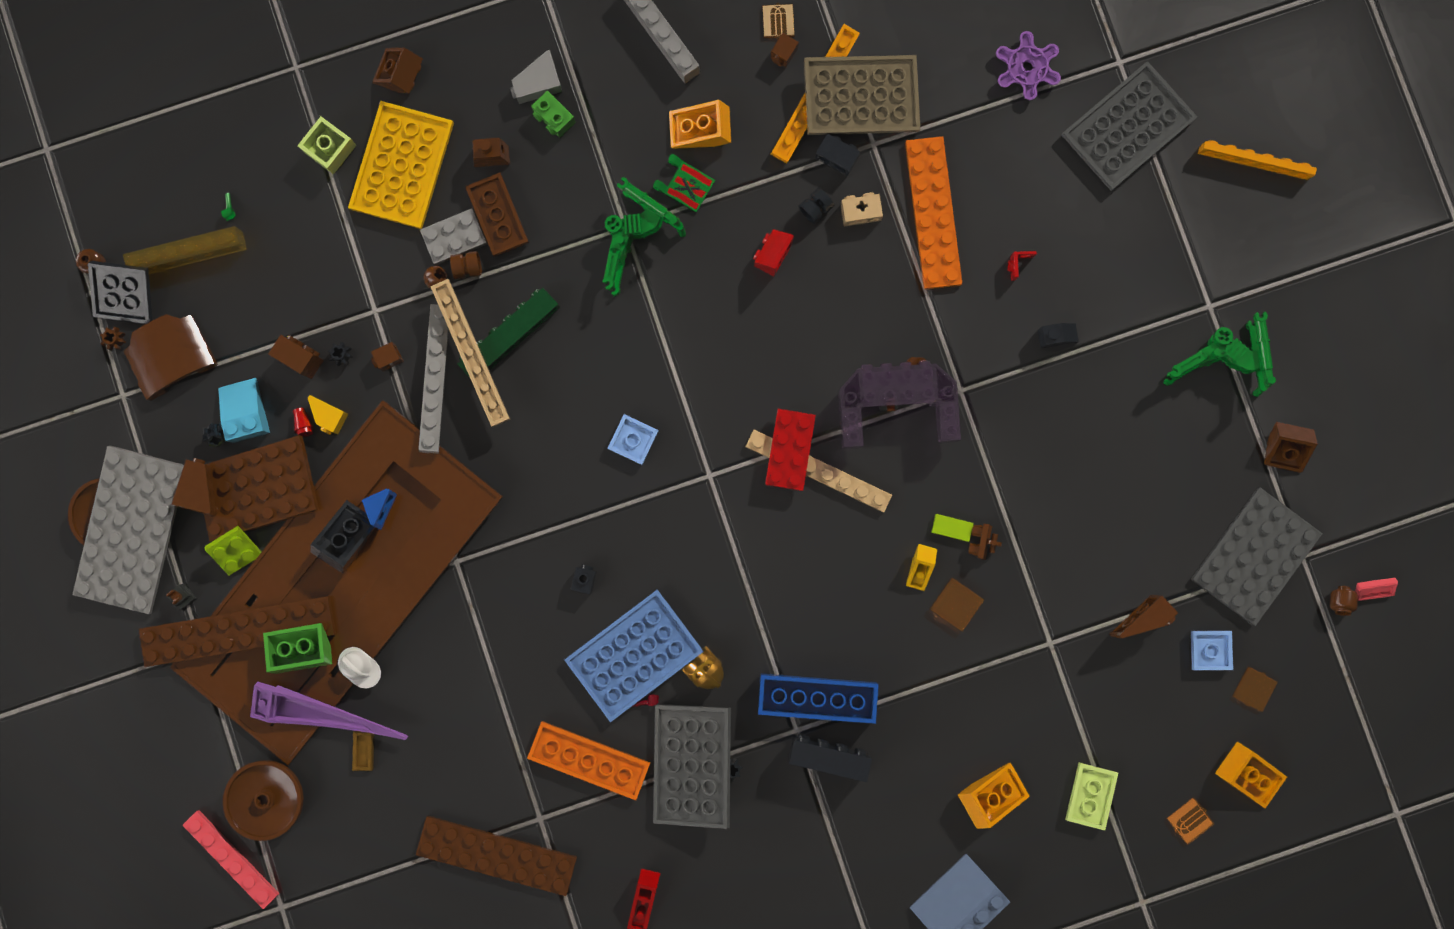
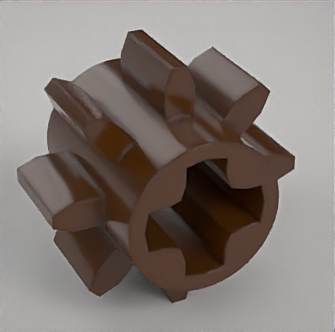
(111, 341)

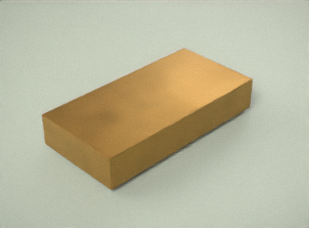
(363, 751)

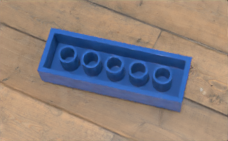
(818, 698)

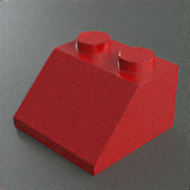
(773, 252)

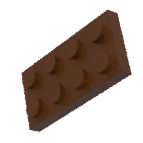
(497, 214)

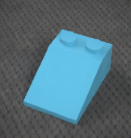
(242, 411)

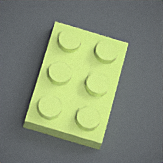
(1091, 796)

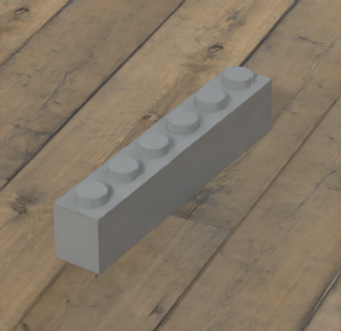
(665, 38)

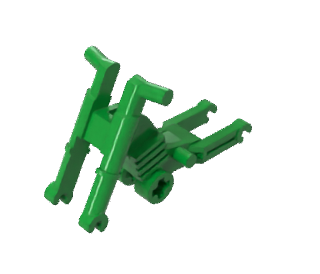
(632, 228)
(1234, 355)

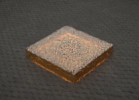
(957, 604)

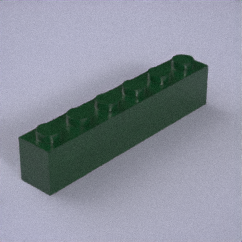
(515, 328)

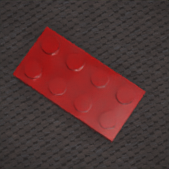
(790, 449)

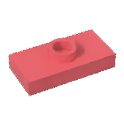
(1376, 589)

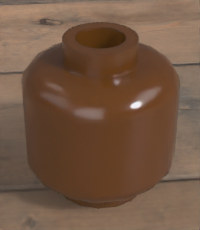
(85, 257)
(1343, 601)

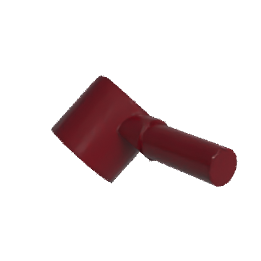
(652, 700)

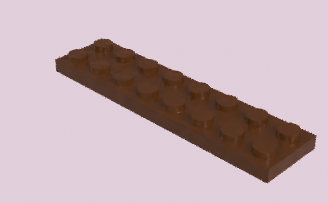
(496, 855)

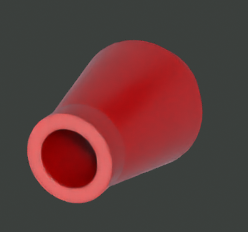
(302, 424)

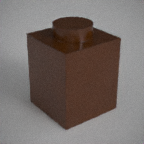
(784, 50)
(386, 356)

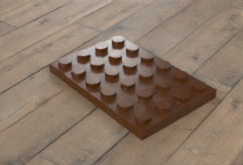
(261, 487)

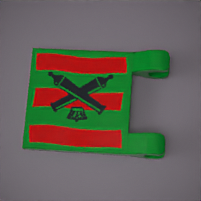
(687, 186)

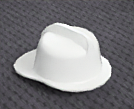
(359, 667)

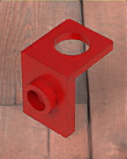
(1013, 262)

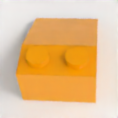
(700, 125)
(1251, 774)
(993, 796)

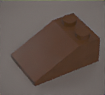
(1149, 615)

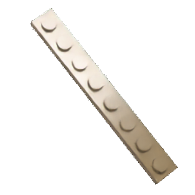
(470, 353)
(829, 476)

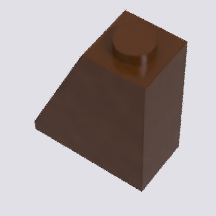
(195, 488)

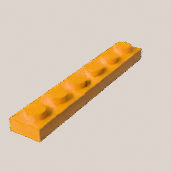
(1262, 161)

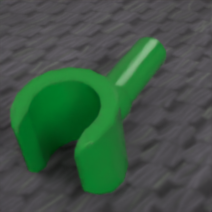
(229, 212)

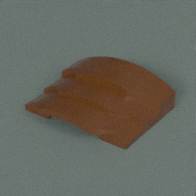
(166, 353)

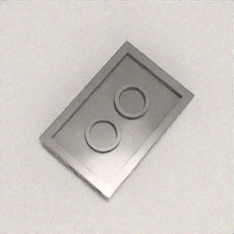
(453, 236)

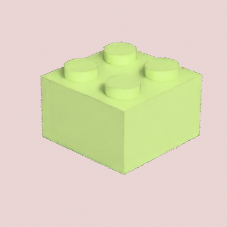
(327, 145)

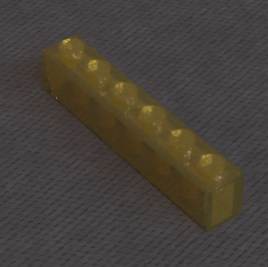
(188, 250)

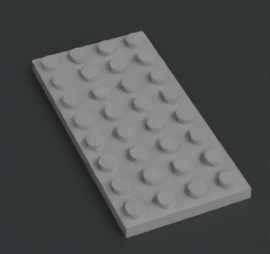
(128, 530)

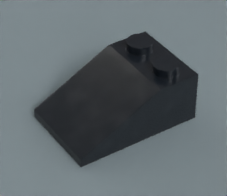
(343, 537)

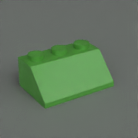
(297, 649)

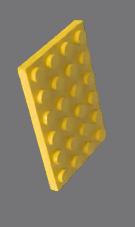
(401, 165)

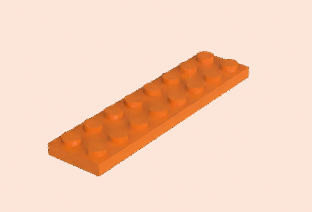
(933, 213)

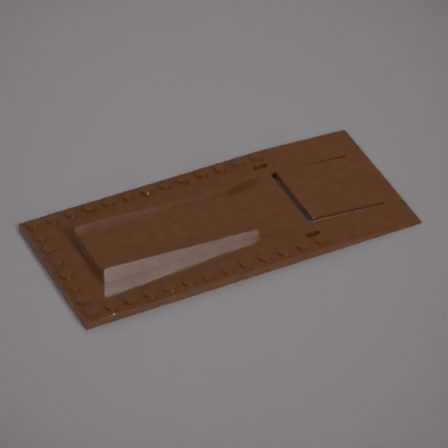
(426, 528)

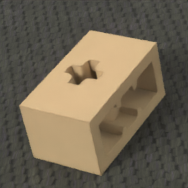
(853, 216)

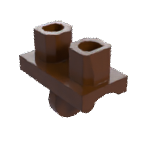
(985, 534)

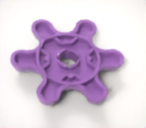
(1036, 57)

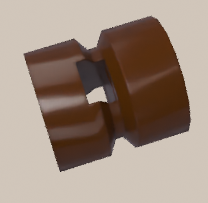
(465, 265)

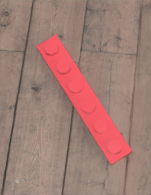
(231, 859)

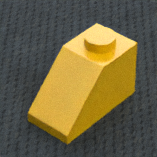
(327, 416)
(921, 567)

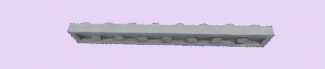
(433, 382)

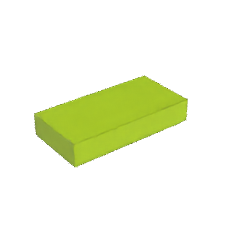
(952, 527)

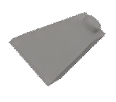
(536, 80)

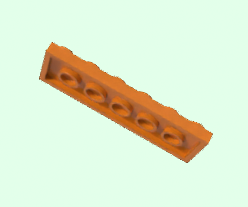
(588, 760)

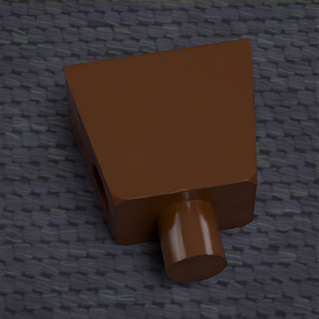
(490, 152)

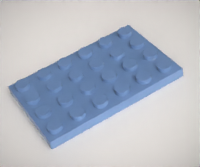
(633, 655)

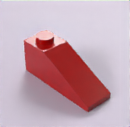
(643, 899)

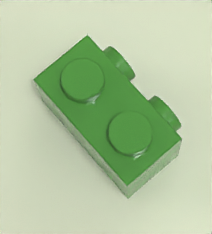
(553, 114)

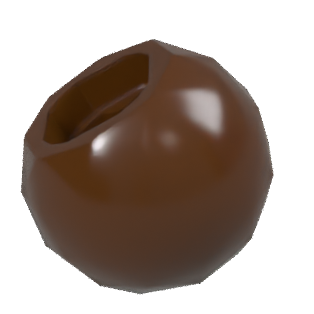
(434, 275)

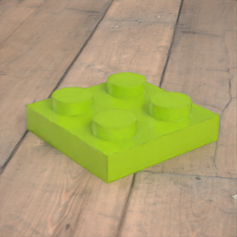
(233, 550)

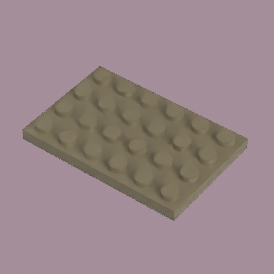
(861, 94)

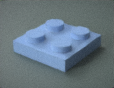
(633, 439)
(1211, 650)

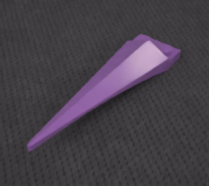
(289, 707)

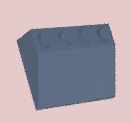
(960, 899)

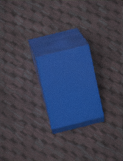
(378, 507)

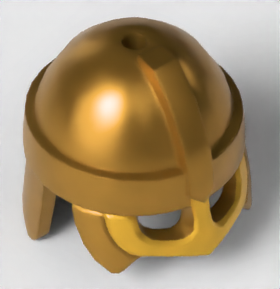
(705, 670)

